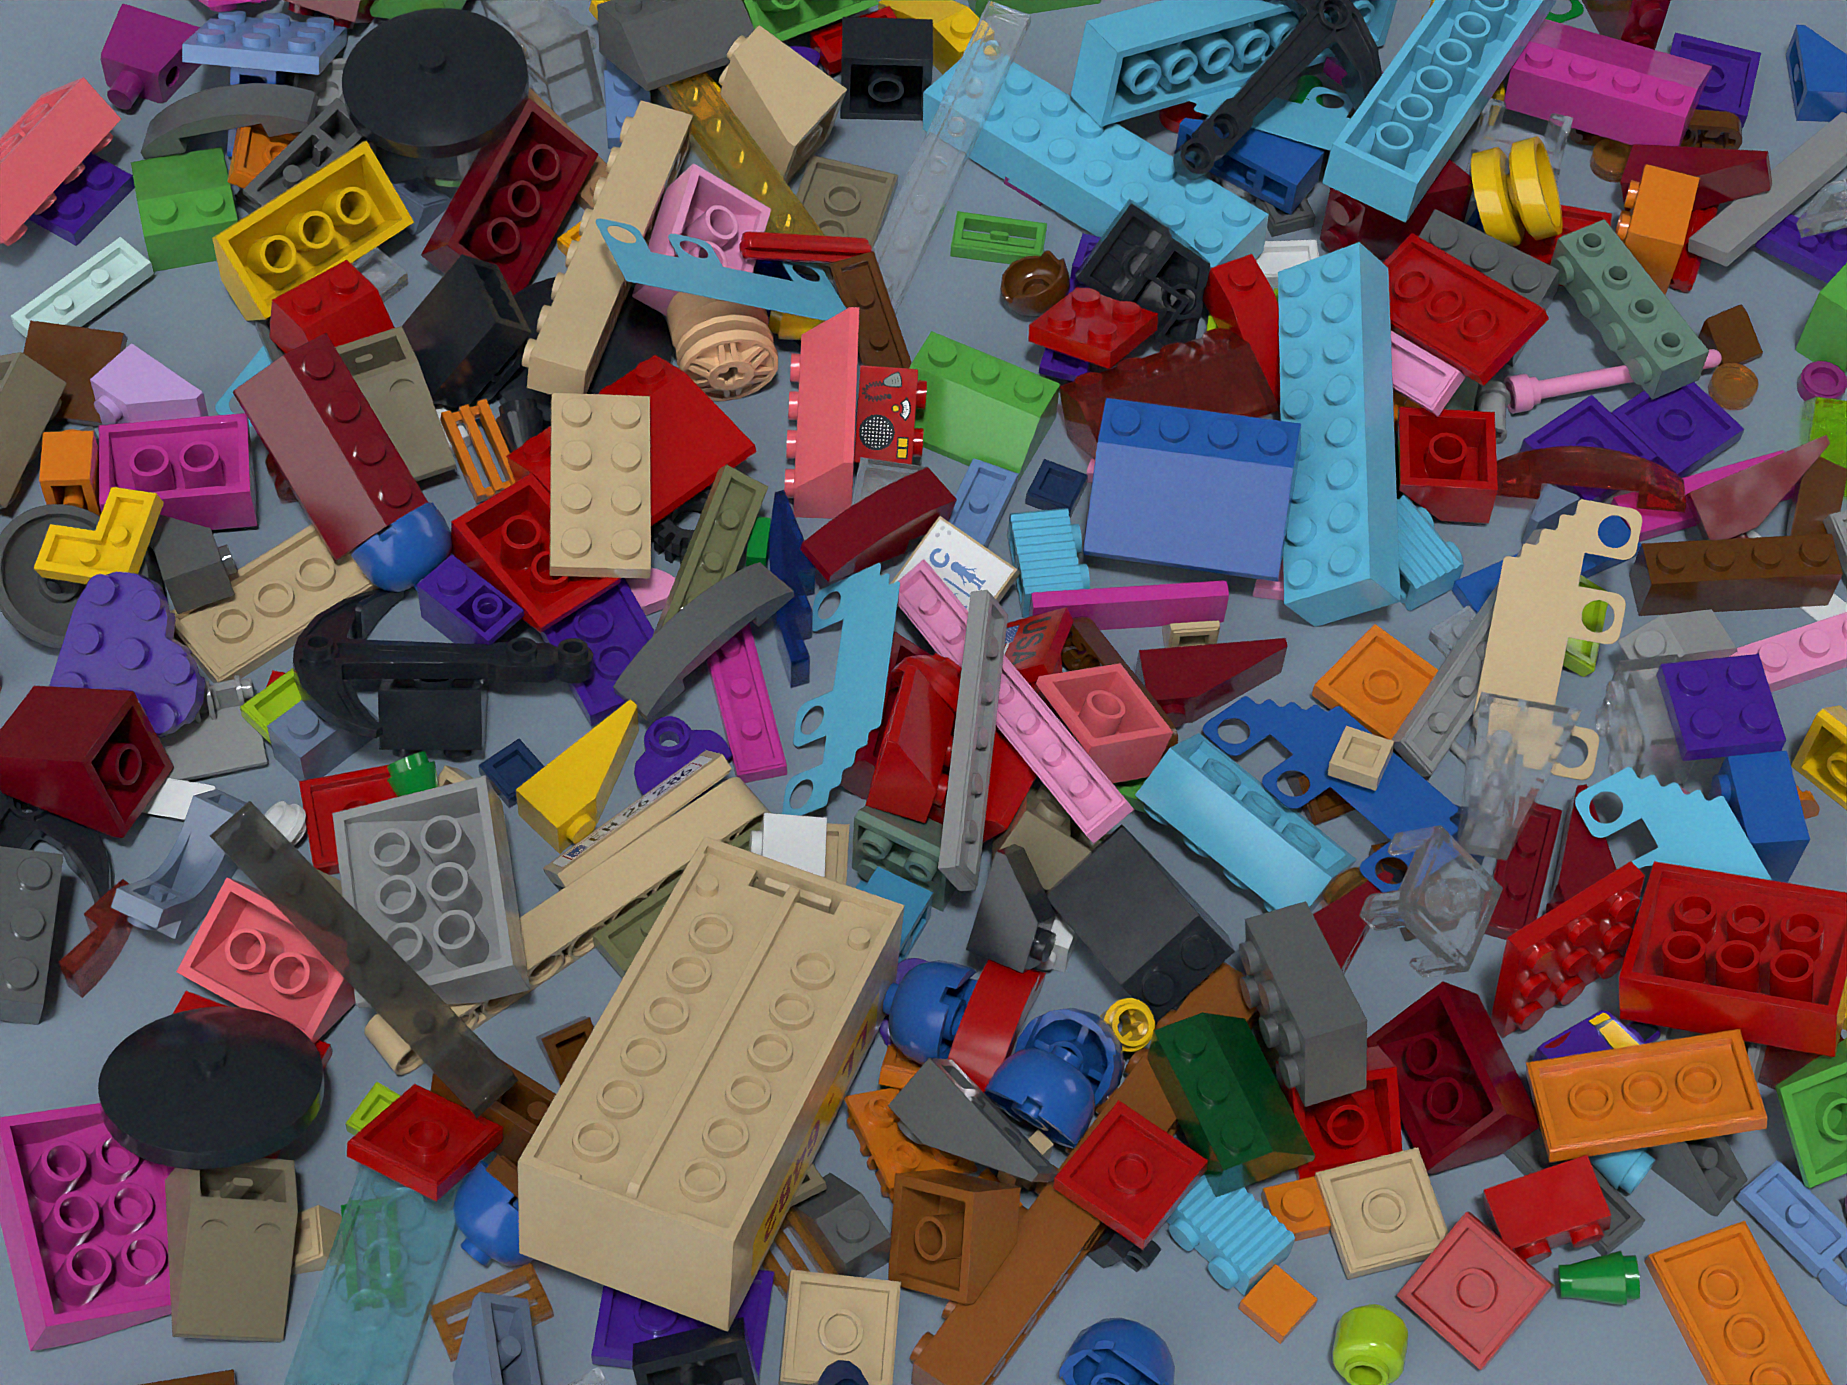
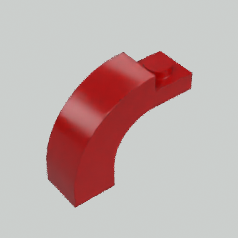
(994, 1019)

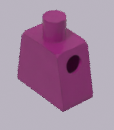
(145, 57)

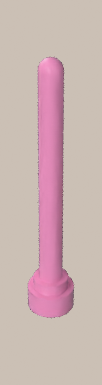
(1529, 391)

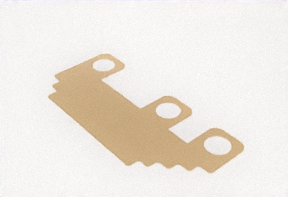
(1543, 606)

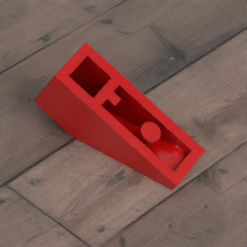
(1246, 304)

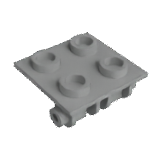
(218, 736)

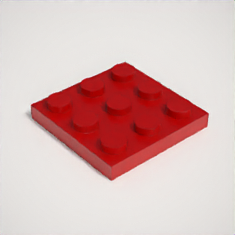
(1566, 950)

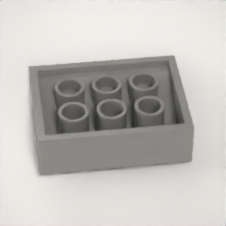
(438, 887)

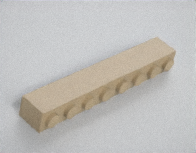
(593, 288)

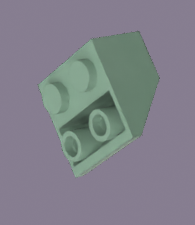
(902, 848)

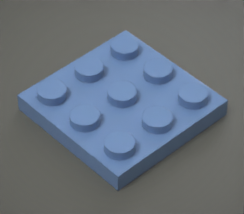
(265, 42)

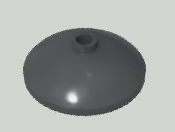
(23, 592)

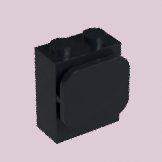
(467, 334)

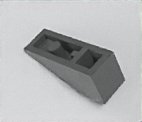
(315, 147)
(955, 1116)

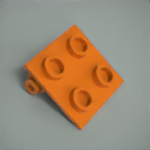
(888, 1146)

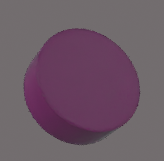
(1822, 380)

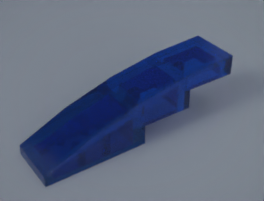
(795, 619)

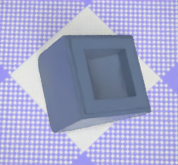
(422, 202)
(1548, 509)

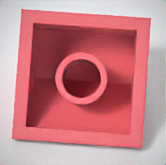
(1109, 719)

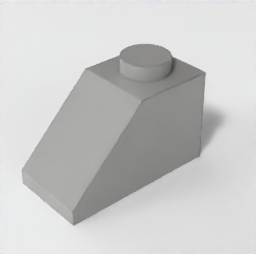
(1688, 634)

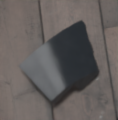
(1152, 267)

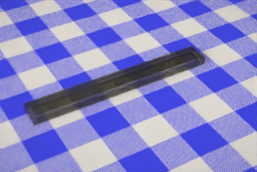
(365, 960)

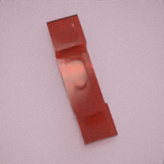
(1591, 467)

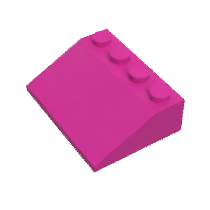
(1606, 85)
(81, 1227)

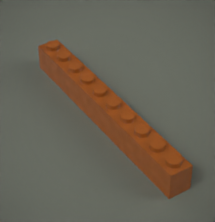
(1054, 1231)

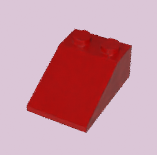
(510, 548)

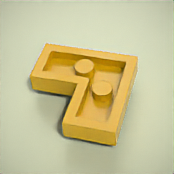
(114, 546)

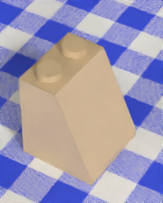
(780, 99)

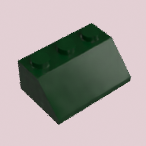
(1227, 1100)

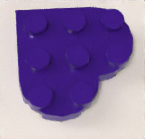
(126, 642)

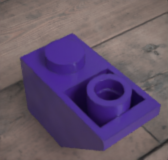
(465, 604)

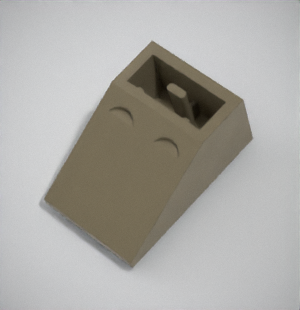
(400, 399)
(1047, 835)
(231, 1249)

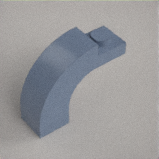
(189, 877)

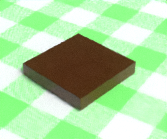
(75, 357)

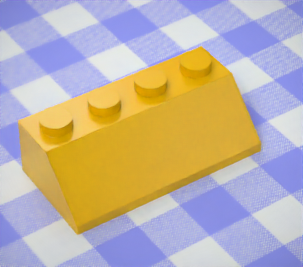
(309, 229)

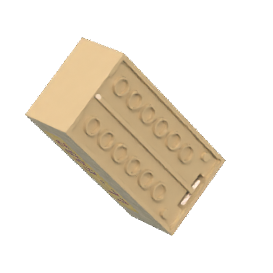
(709, 1083)

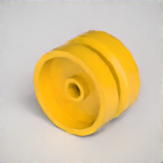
(1517, 192)

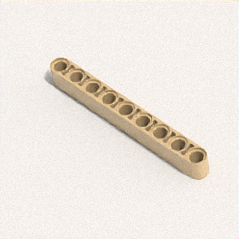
(564, 924)

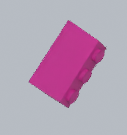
(193, 464)

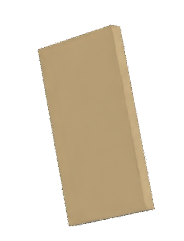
(270, 606)

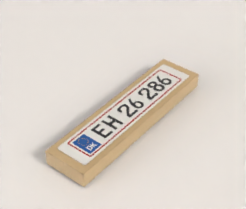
(639, 817)

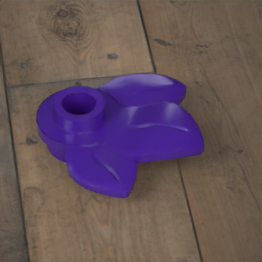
(661, 761)

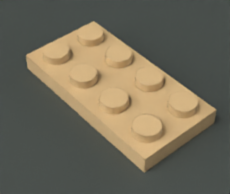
(600, 486)

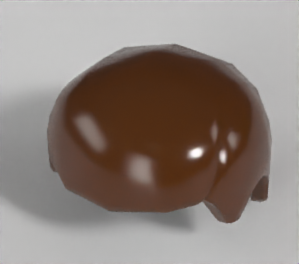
(1035, 284)

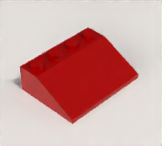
(687, 437)
(1738, 956)

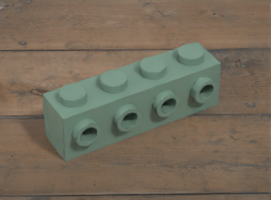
(1628, 309)

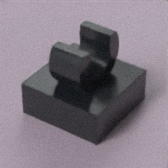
(1113, 1247)

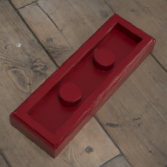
(1524, 873)

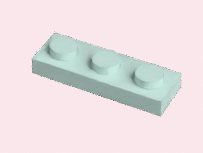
(87, 288)

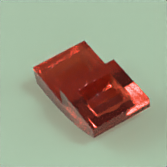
(98, 951)

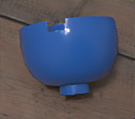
(406, 550)
(928, 1008)
(1087, 1038)
(1045, 1092)
(488, 1219)
(1118, 1354)

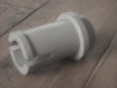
(1494, 398)

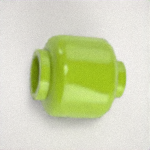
(1370, 1346)

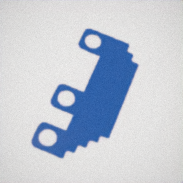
(1398, 805)

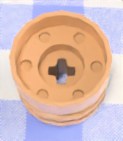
(722, 345)

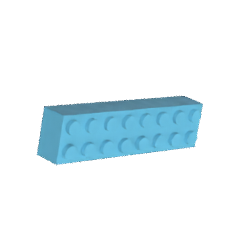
(1186, 51)
(1429, 100)
(1091, 171)
(1340, 389)

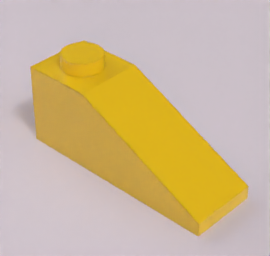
(951, 26)
(573, 789)

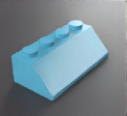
(1242, 826)

